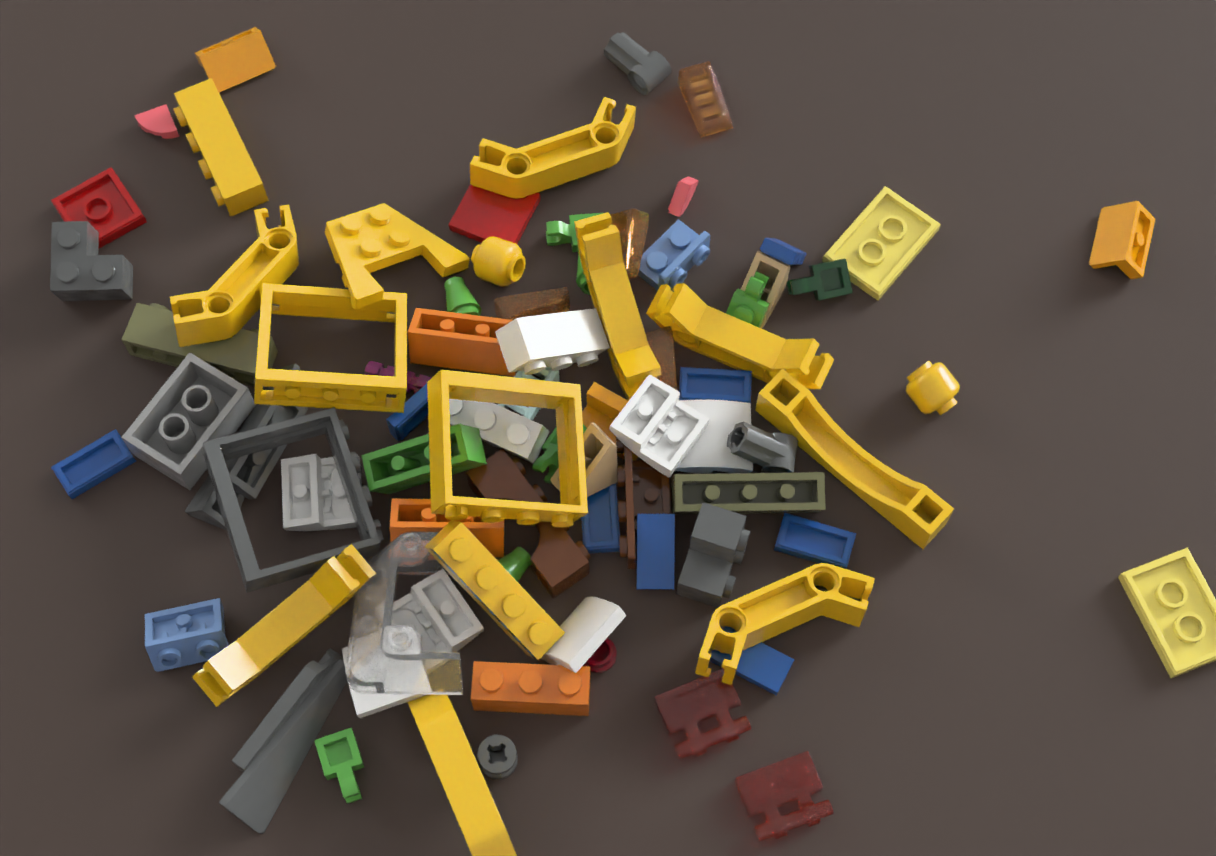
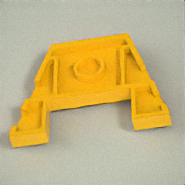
(381, 239)

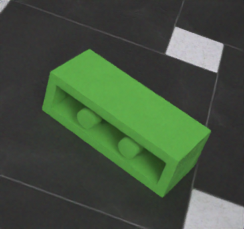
(409, 461)

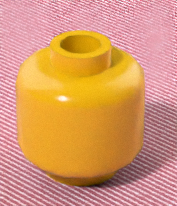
(498, 261)
(932, 388)

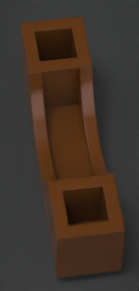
(557, 558)

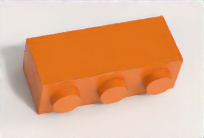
(456, 341)
(416, 516)
(530, 688)

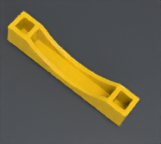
(898, 499)

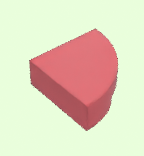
(158, 122)
(682, 195)

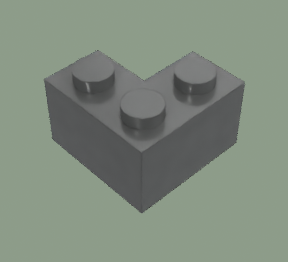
(79, 270)
(714, 548)

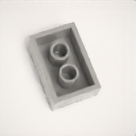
(188, 410)

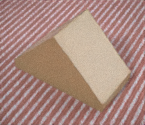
(778, 273)
(599, 461)

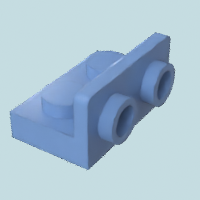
(674, 255)
(185, 634)

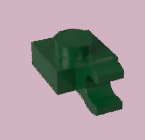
(826, 280)

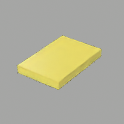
(883, 242)
(1175, 610)

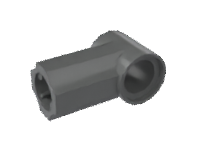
(643, 68)
(770, 450)

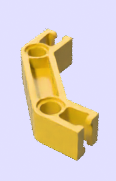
(555, 158)
(237, 293)
(613, 298)
(736, 341)
(781, 608)
(284, 626)
(461, 776)

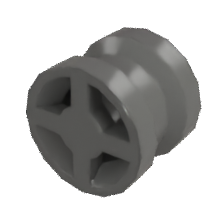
(501, 763)

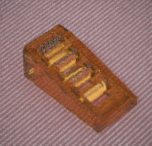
(698, 79)
(633, 230)
(532, 303)
(662, 346)

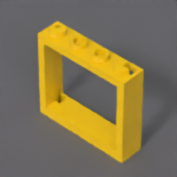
(329, 388)
(510, 391)

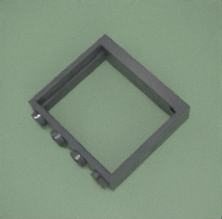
(275, 435)

